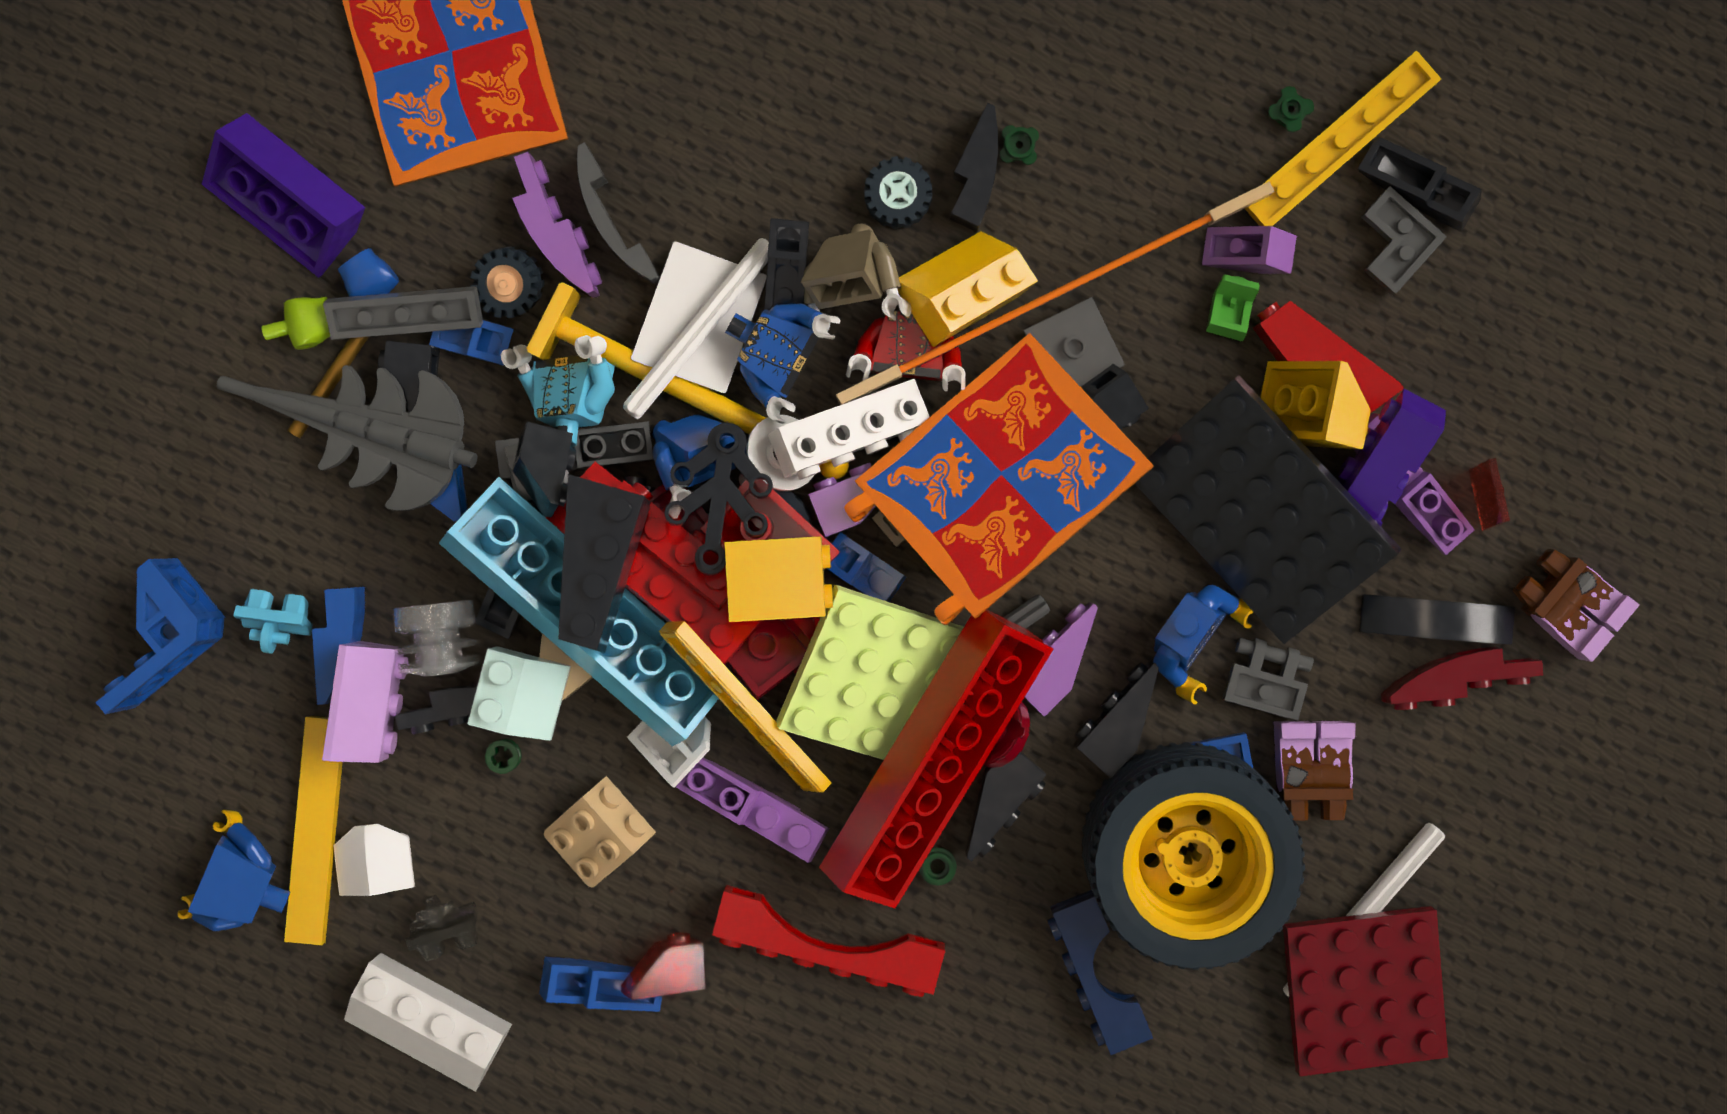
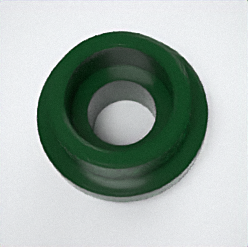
(946, 874)

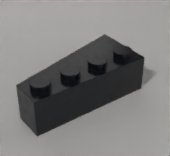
(598, 554)

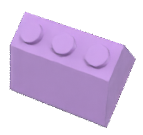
(364, 703)

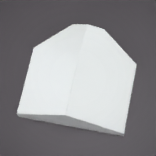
(676, 760)
(373, 861)

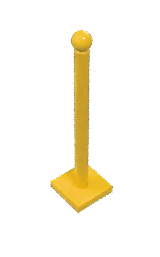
(558, 325)

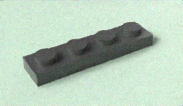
(403, 312)

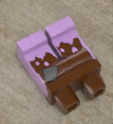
(1574, 604)
(1314, 764)

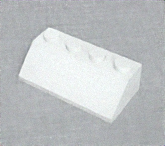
(426, 1021)

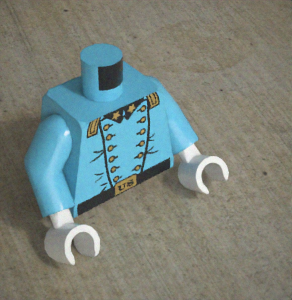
(567, 389)

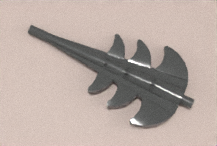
(419, 442)

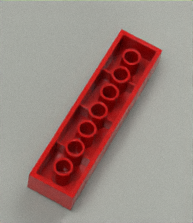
(935, 759)

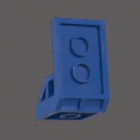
(172, 605)

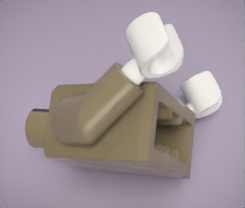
(852, 271)

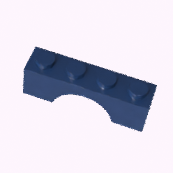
(1117, 1015)

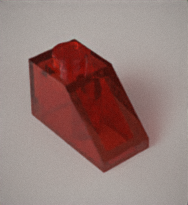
(668, 969)

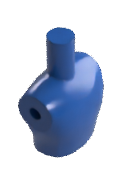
(367, 275)

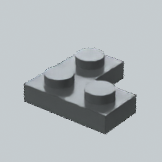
(1409, 236)

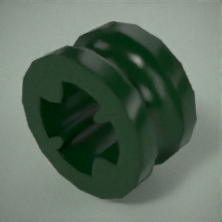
(493, 749)

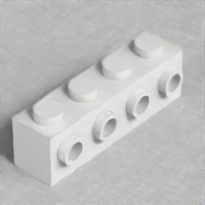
(847, 429)

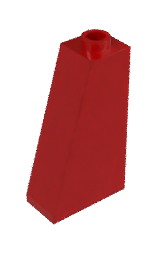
(1299, 337)

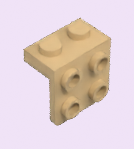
(598, 832)

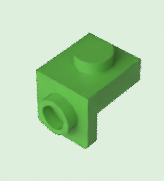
(1232, 307)

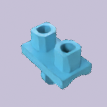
(258, 615)

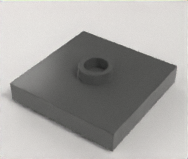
(1078, 341)

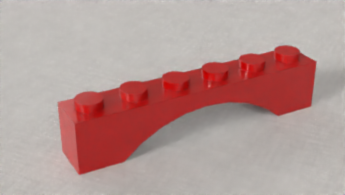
(905, 961)

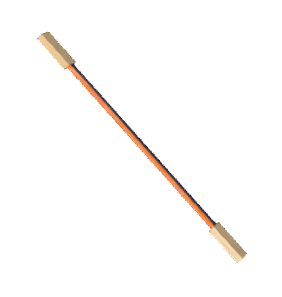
(1211, 217)

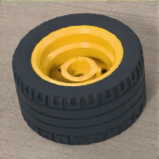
(1202, 923)

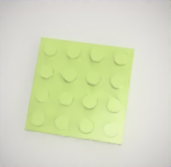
(864, 673)

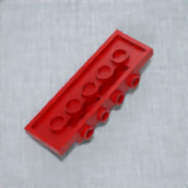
(668, 578)

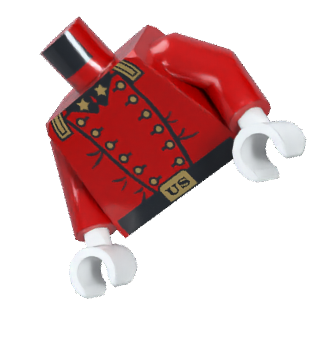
(898, 342)

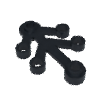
(719, 490)

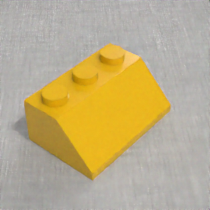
(964, 285)
(1318, 402)

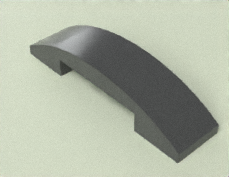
(590, 179)

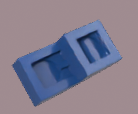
(480, 343)
(865, 570)

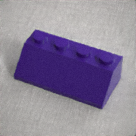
(281, 193)

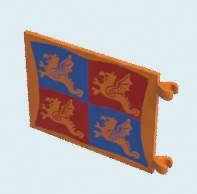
(454, 82)
(1001, 477)

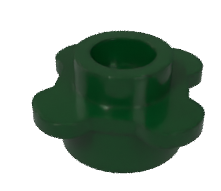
(1280, 111)
(1027, 137)

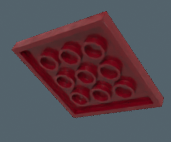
(1365, 990)

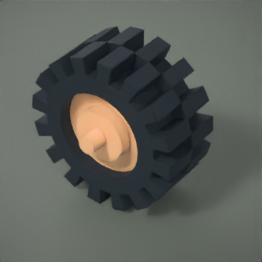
(507, 282)

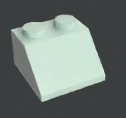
(519, 694)

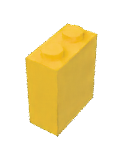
(777, 579)

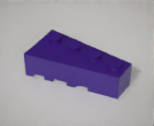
(1396, 445)

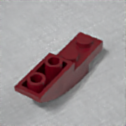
(1447, 677)

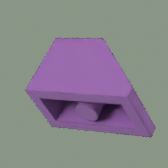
(1250, 249)

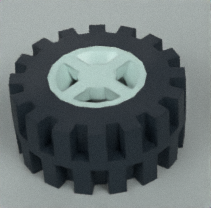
(897, 175)

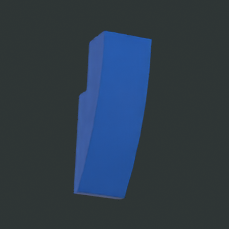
(344, 625)
(590, 984)

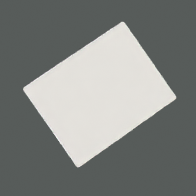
(682, 291)

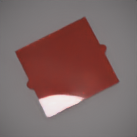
(1489, 494)

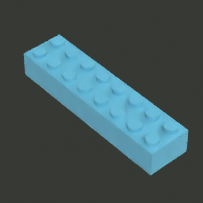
(522, 562)

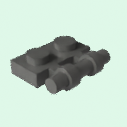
(1265, 690)

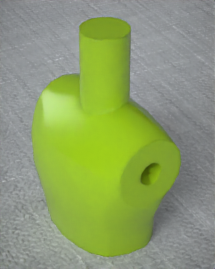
(303, 322)

